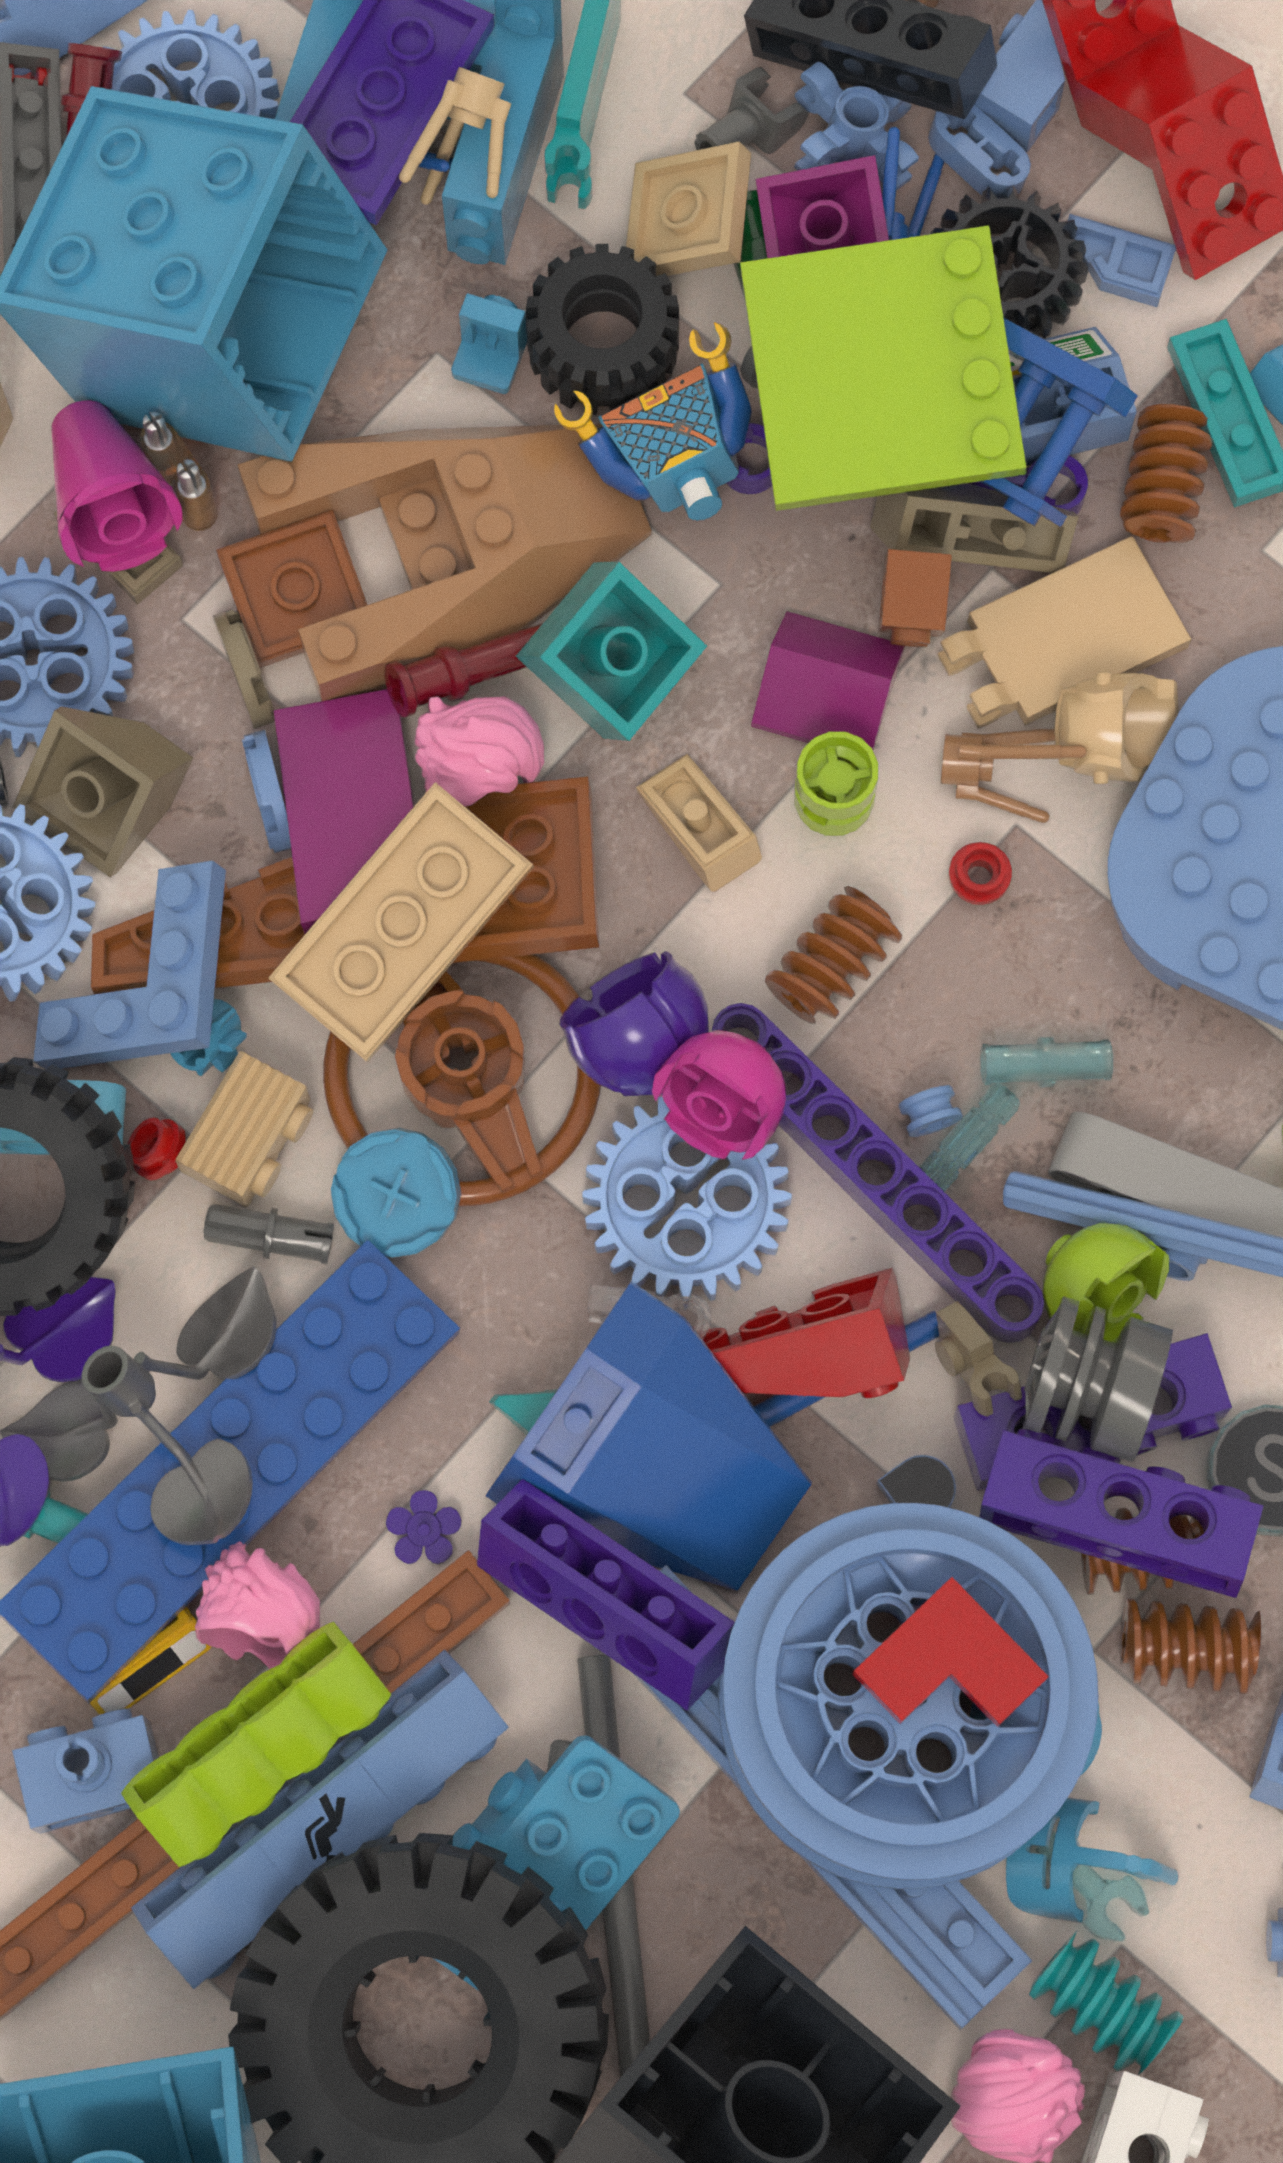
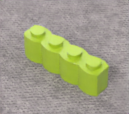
(248, 1750)

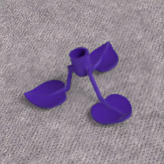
(59, 1344)

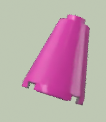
(107, 491)

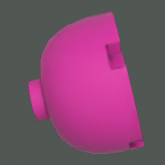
(722, 1093)

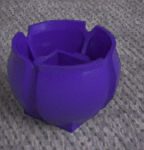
(634, 1022)

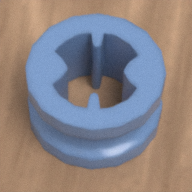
(930, 1111)

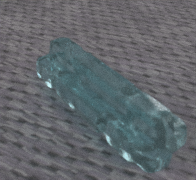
(970, 1135)

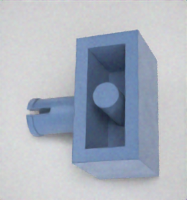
(82, 1773)

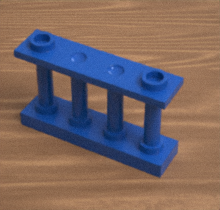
(1089, 395)

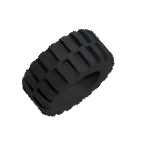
(94, 1179)

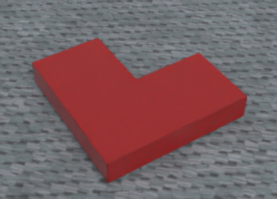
(956, 1641)

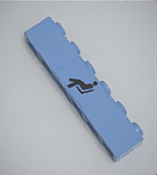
(353, 1797)

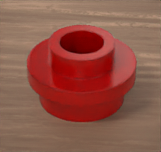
(980, 855)
(156, 1147)

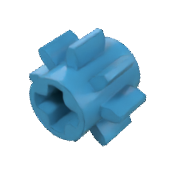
(224, 1038)

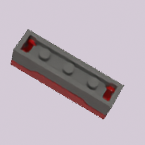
(27, 134)

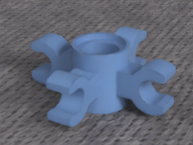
(854, 121)

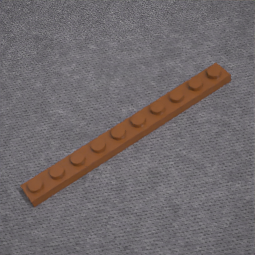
(134, 1863)

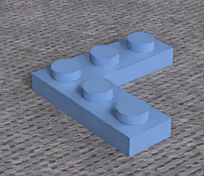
(179, 995)

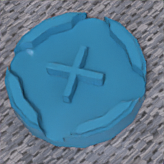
(396, 1191)

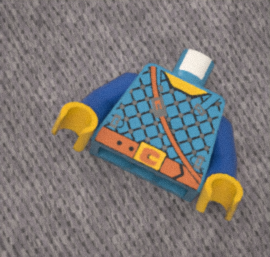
(675, 437)

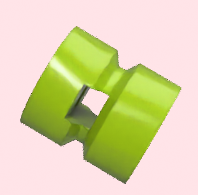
(835, 783)

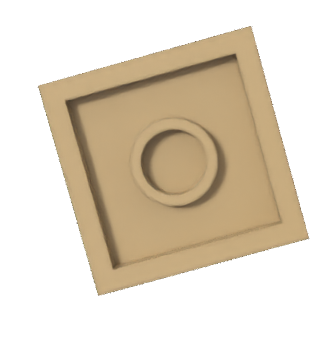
(690, 209)

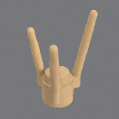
(468, 101)

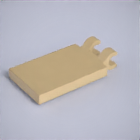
(1064, 630)

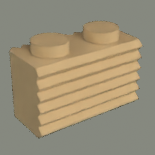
(246, 1130)

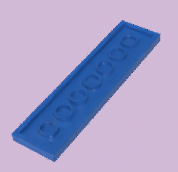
(316, 1389)

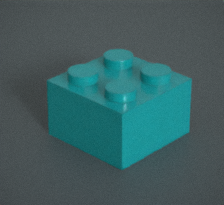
(611, 651)

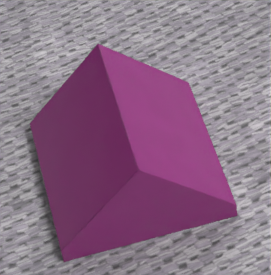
(822, 208)
(825, 681)

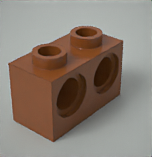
(914, 596)

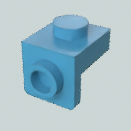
(491, 342)

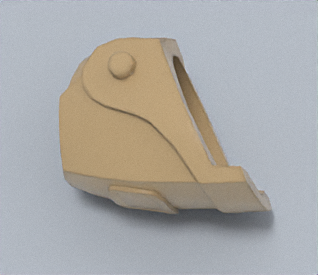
(1117, 721)

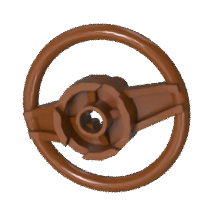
(480, 1099)

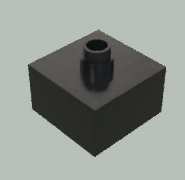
(763, 2074)

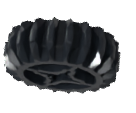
(1045, 289)

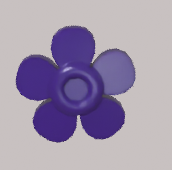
(423, 1529)

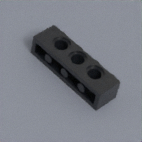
(880, 45)

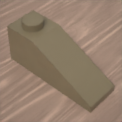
(972, 528)

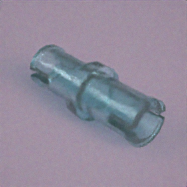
(1046, 1062)

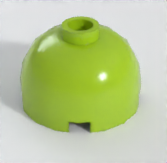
(1105, 1269)

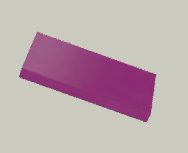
(341, 790)

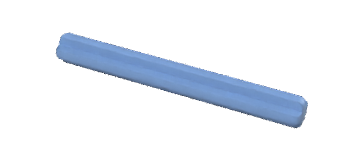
(1161, 1225)

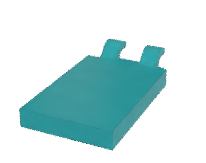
(569, 151)

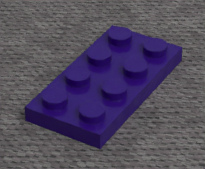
(385, 88)

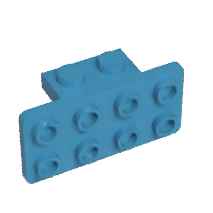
(574, 1826)

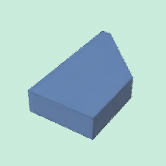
(1125, 261)

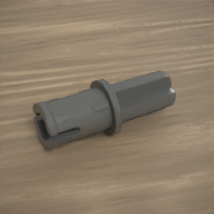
(268, 1232)

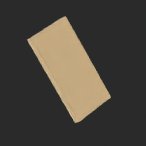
(401, 922)

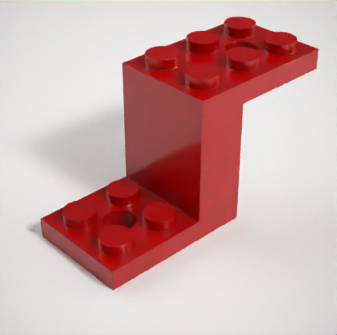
(1181, 113)

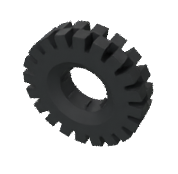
(439, 1904)

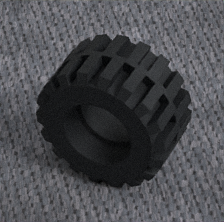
(602, 284)

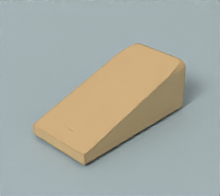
(701, 823)

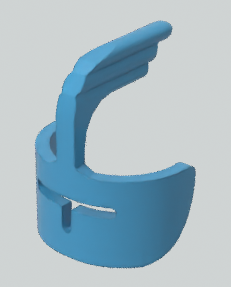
(1028, 1870)

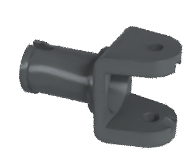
(751, 120)

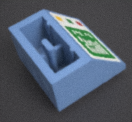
(1052, 404)

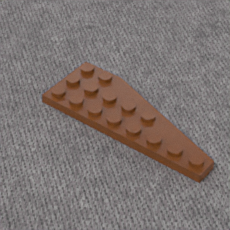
(544, 914)

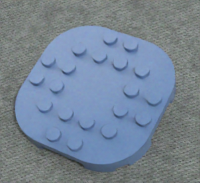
(1203, 844)

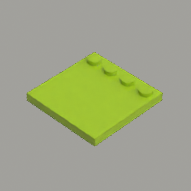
(883, 368)

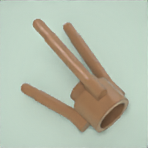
(971, 759)

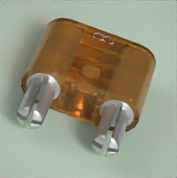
(181, 471)

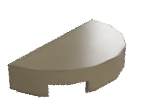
(244, 667)

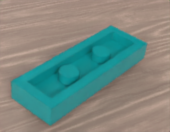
(1237, 421)

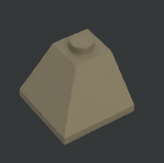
(102, 783)

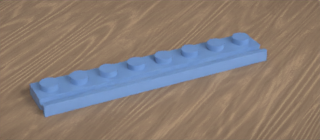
(931, 1931)

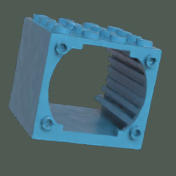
(192, 270)

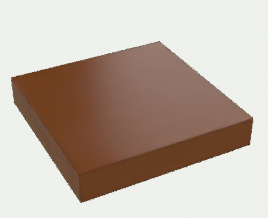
(289, 583)

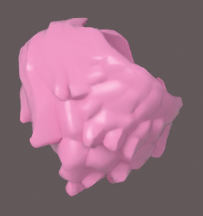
(478, 747)
(255, 1606)
(1017, 2097)

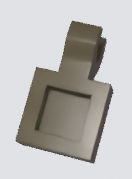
(970, 1353)

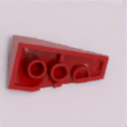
(832, 1347)

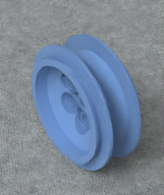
(890, 1816)

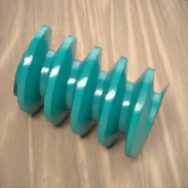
(1106, 2004)

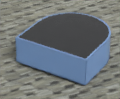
(921, 1481)

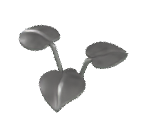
(214, 1487)

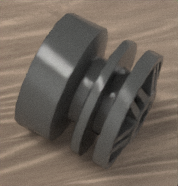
(1097, 1378)

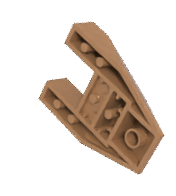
(482, 523)

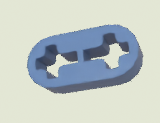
(979, 150)

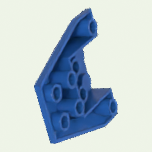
(661, 1449)

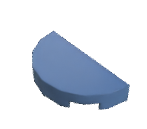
(267, 790)

